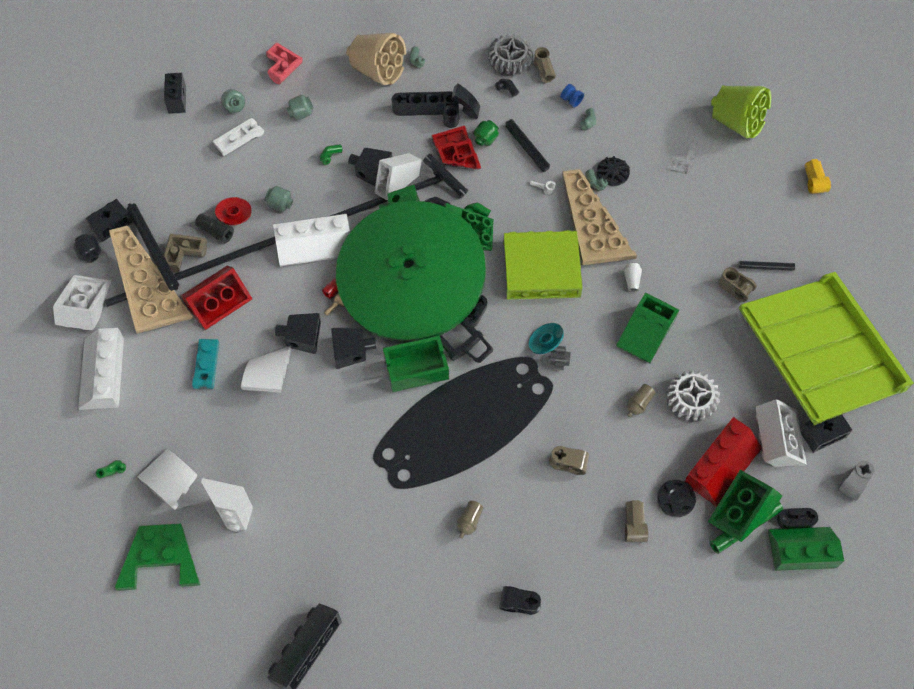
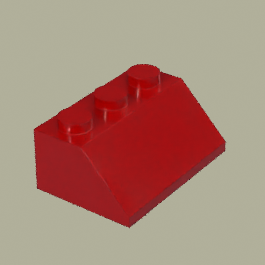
(216, 297)

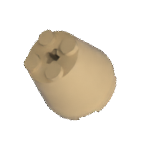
(378, 56)

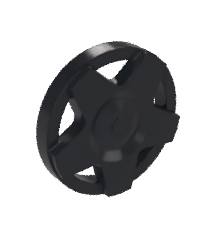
(676, 497)

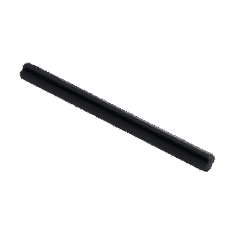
(153, 247)

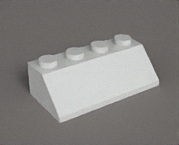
(310, 239)
(101, 369)

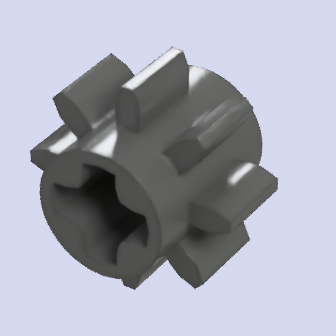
(560, 358)

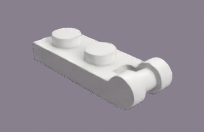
(238, 136)

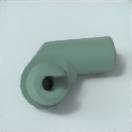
(414, 59)
(590, 121)
(595, 183)

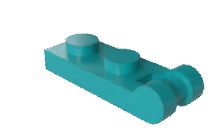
(206, 363)

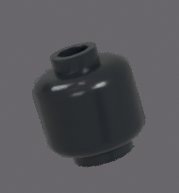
(87, 248)

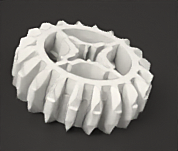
(688, 404)

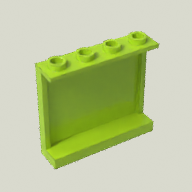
(542, 265)

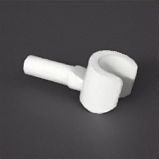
(548, 187)

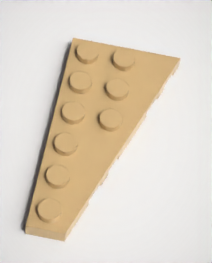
(596, 230)
(146, 291)

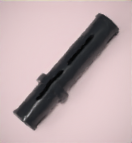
(445, 175)

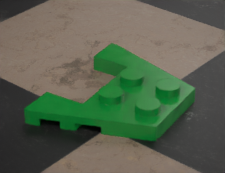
(158, 547)

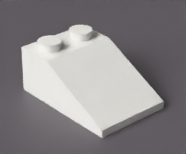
(81, 302)

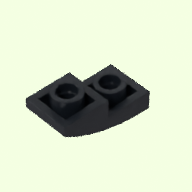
(465, 98)

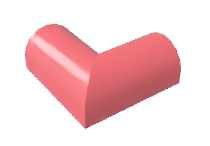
(285, 63)

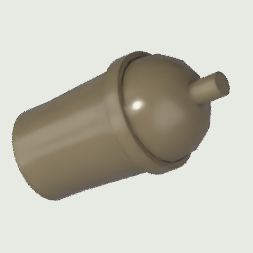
(640, 400)
(469, 519)

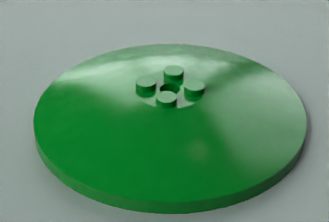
(415, 300)

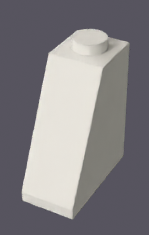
(396, 173)

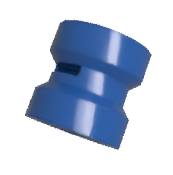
(572, 95)

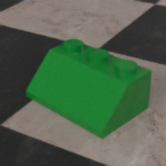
(805, 548)

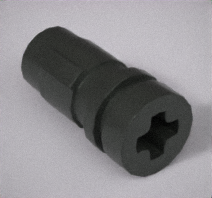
(219, 230)

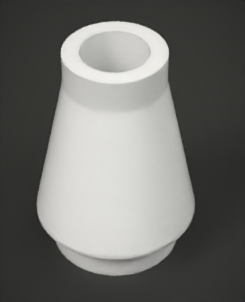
(632, 275)

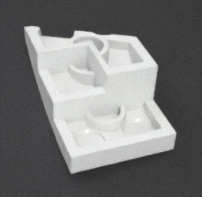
(266, 371)
(168, 477)

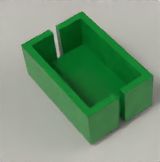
(416, 363)

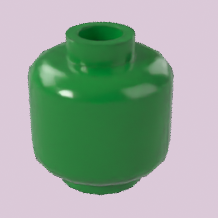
(486, 133)

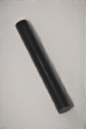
(766, 265)

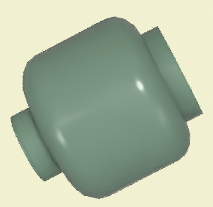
(228, 97)
(300, 107)
(278, 199)

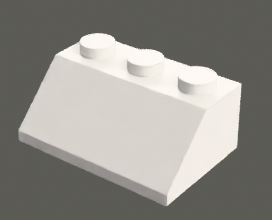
(780, 434)
(230, 503)

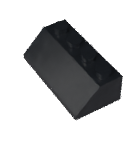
(305, 648)

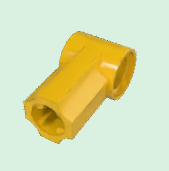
(816, 178)

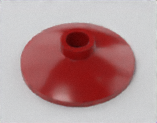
(233, 211)

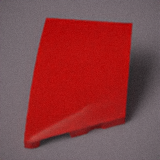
(456, 148)

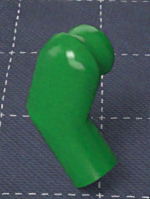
(328, 151)
(478, 208)
(111, 469)

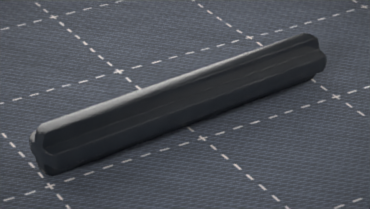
(527, 145)

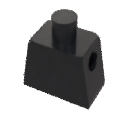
(367, 163)
(301, 331)
(350, 346)

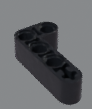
(427, 104)

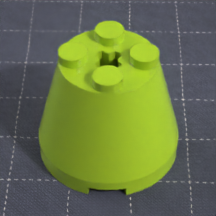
(742, 108)

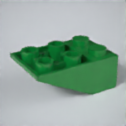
(481, 225)
(648, 327)

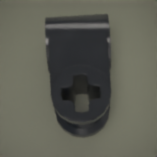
(518, 600)

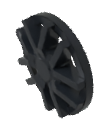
(613, 170)

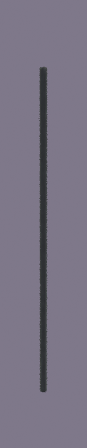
(271, 241)

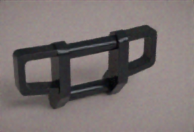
(464, 349)

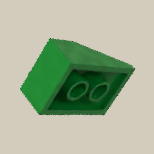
(744, 506)

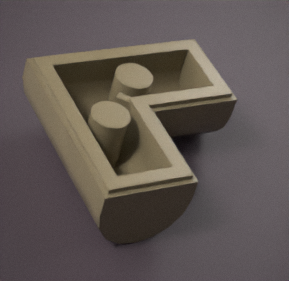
(183, 245)

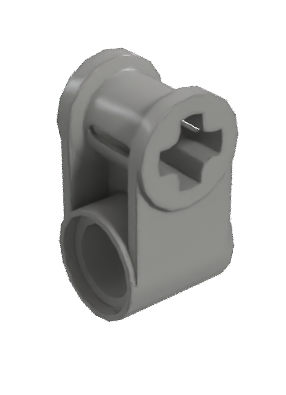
(856, 482)

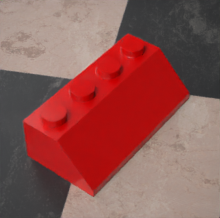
(720, 464)

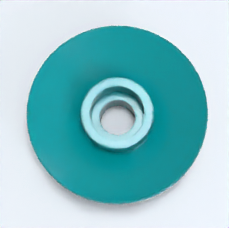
(546, 338)

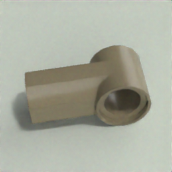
(544, 65)
(635, 528)

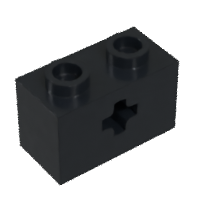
(175, 93)
(109, 217)
(825, 433)

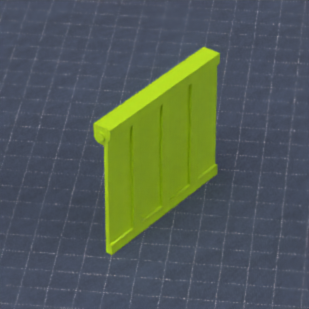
(826, 348)

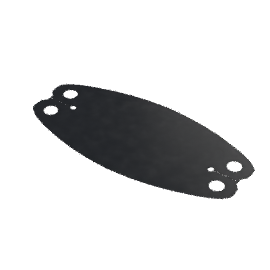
(463, 422)

